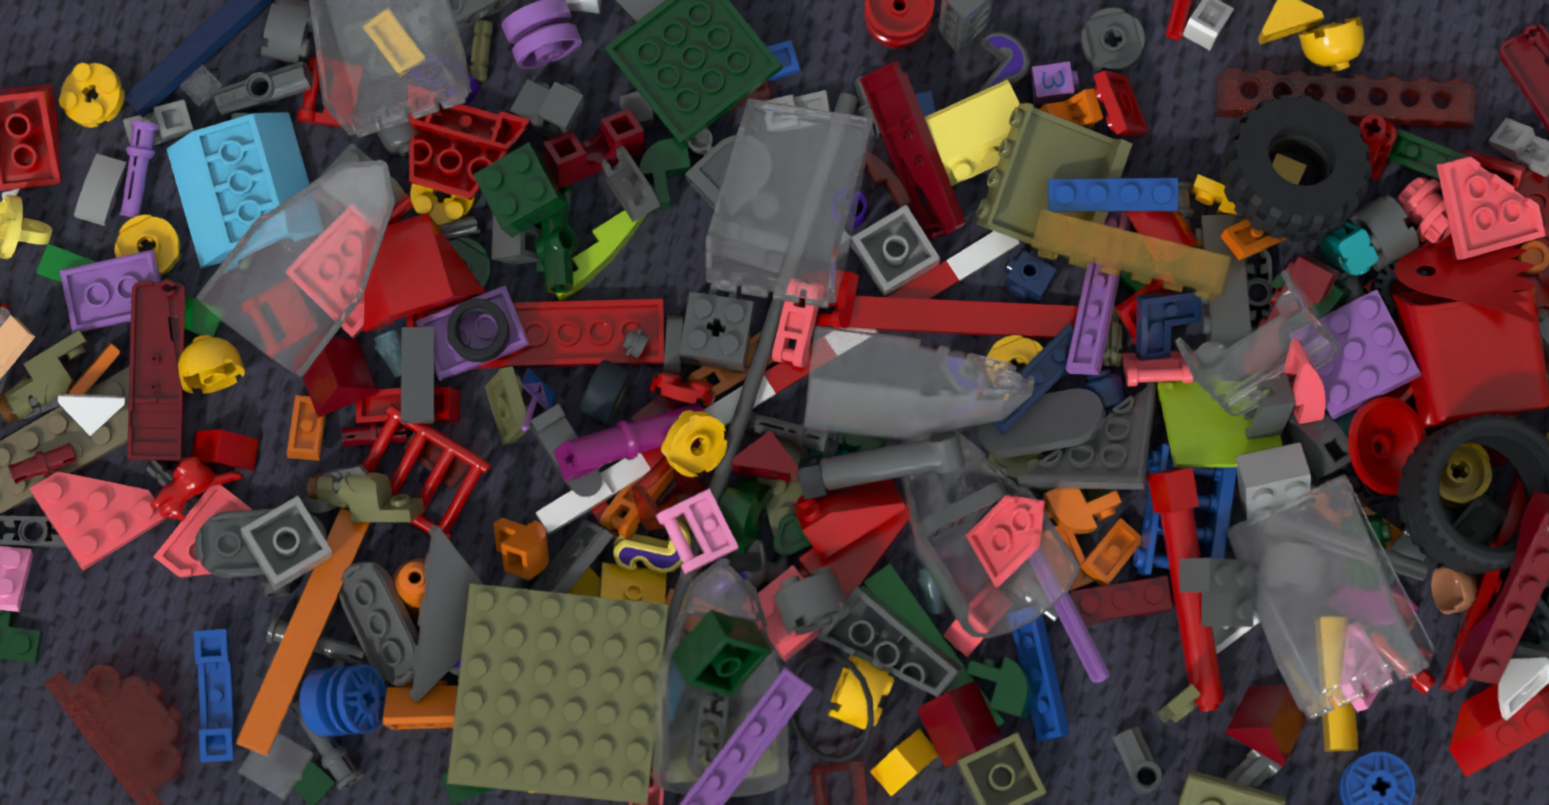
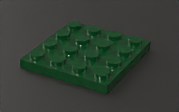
(692, 62)

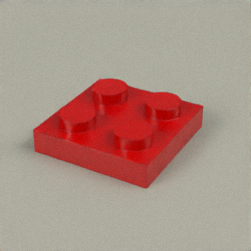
(1123, 110)

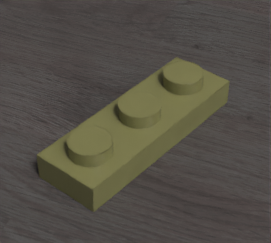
(1180, 706)

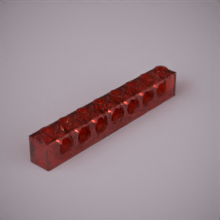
(1456, 94)

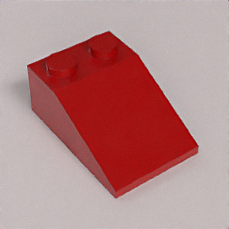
(29, 138)
(846, 514)

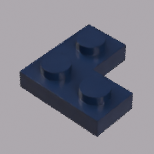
(1156, 316)

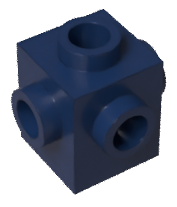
(1026, 286)

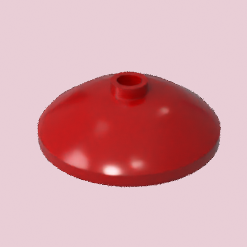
(1381, 440)

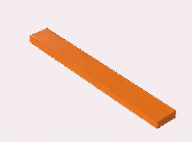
(302, 636)

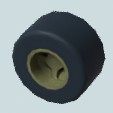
(605, 391)

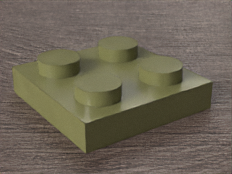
(507, 405)

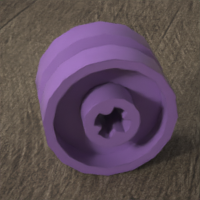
(541, 33)

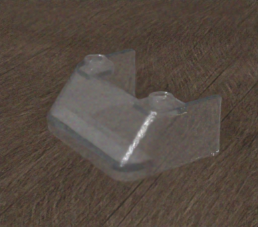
(1235, 372)

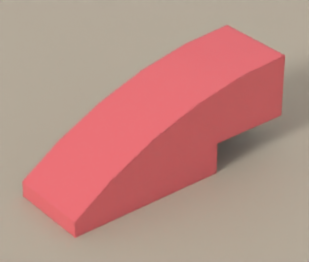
(1305, 384)

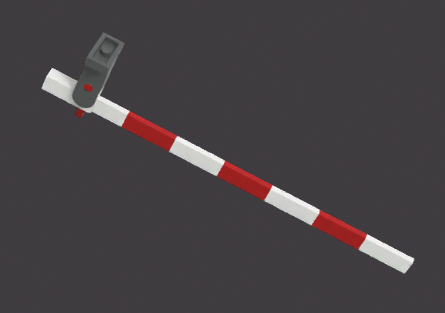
(594, 489)

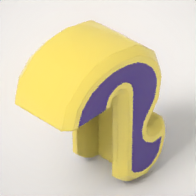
(655, 553)

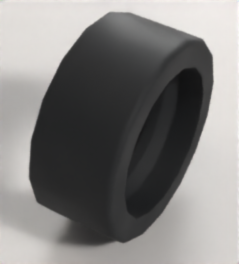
(467, 308)

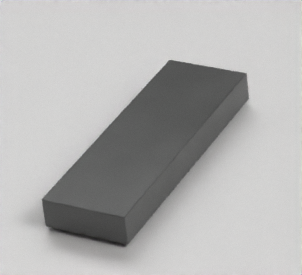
(417, 375)

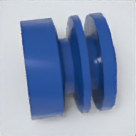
(343, 700)
(1358, 776)

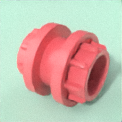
(1425, 209)

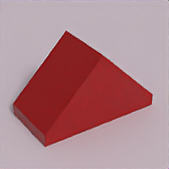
(225, 449)

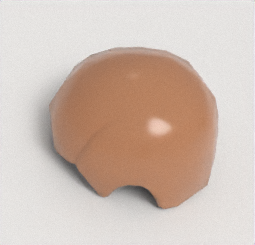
(1453, 590)

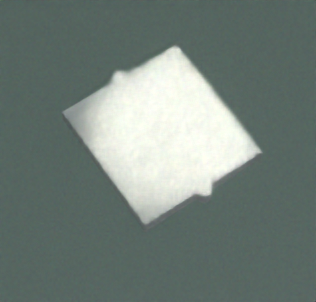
(279, 769)

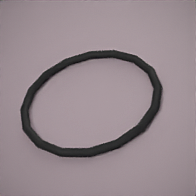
(870, 708)

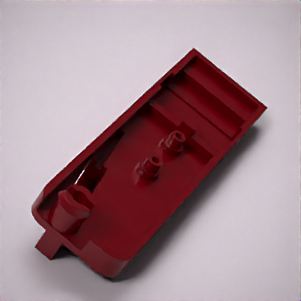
(1529, 67)
(913, 150)
(155, 387)

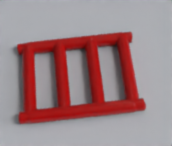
(450, 449)

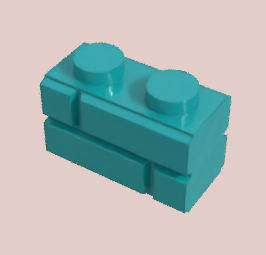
(1349, 249)

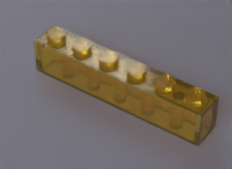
(1131, 253)

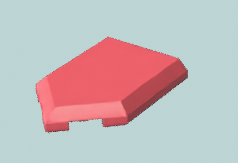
(1007, 536)

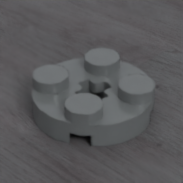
(1122, 25)

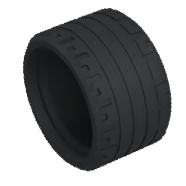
(1420, 487)

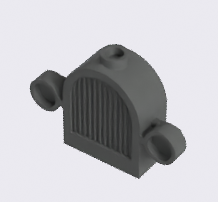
(709, 171)

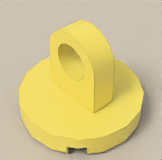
(16, 228)

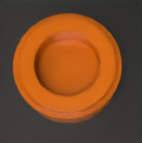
(1536, 254)

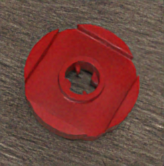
(674, 388)

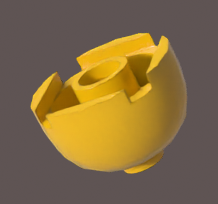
(1334, 43)
(209, 365)

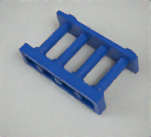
(1216, 504)

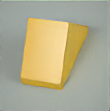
(1289, 18)
(904, 762)

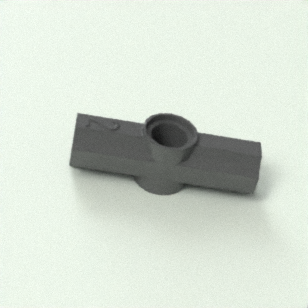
(245, 94)

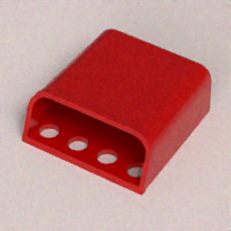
(1472, 358)

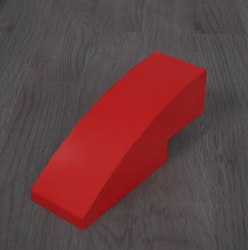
(375, 406)

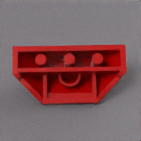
(1485, 736)

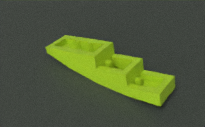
(610, 239)

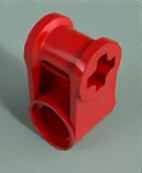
(1378, 143)

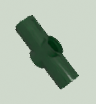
(555, 250)

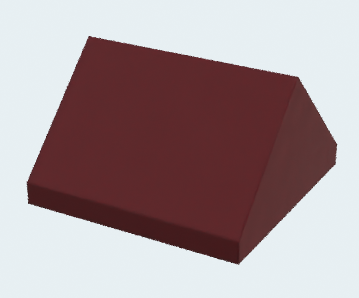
(339, 376)
(766, 460)
(1268, 721)
(959, 723)

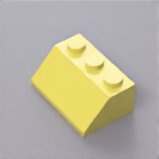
(972, 131)

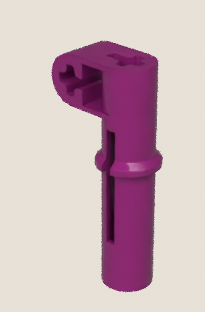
(626, 440)

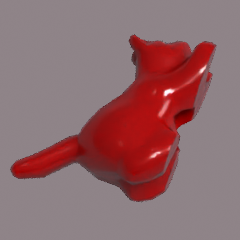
(189, 480)

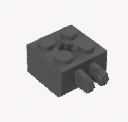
(711, 312)

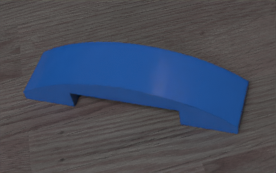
(215, 695)

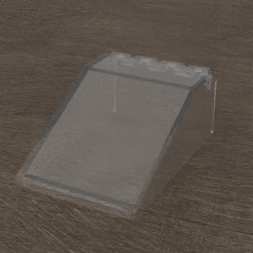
(387, 61)
(788, 203)
(1329, 598)

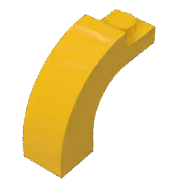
(1211, 192)

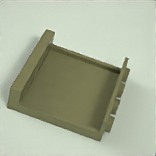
(1040, 150)

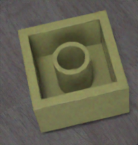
(1001, 774)

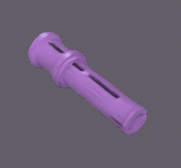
(140, 152)

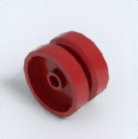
(898, 28)

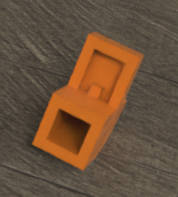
(1080, 109)
(1074, 514)
(522, 547)

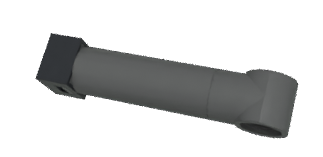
(937, 453)

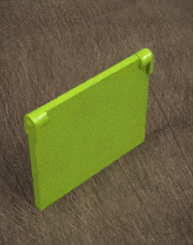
(1202, 430)

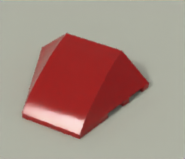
(459, 144)
(415, 273)

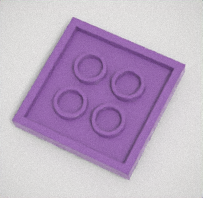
(1370, 356)

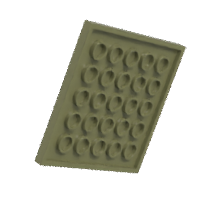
(557, 693)

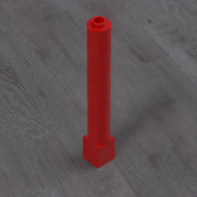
(1174, 498)

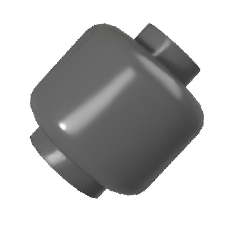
(397, 138)

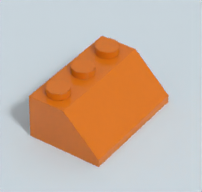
(433, 710)

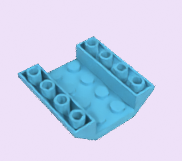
(234, 177)

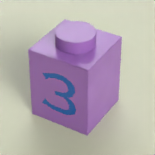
(1053, 83)

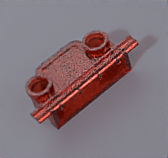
(126, 727)

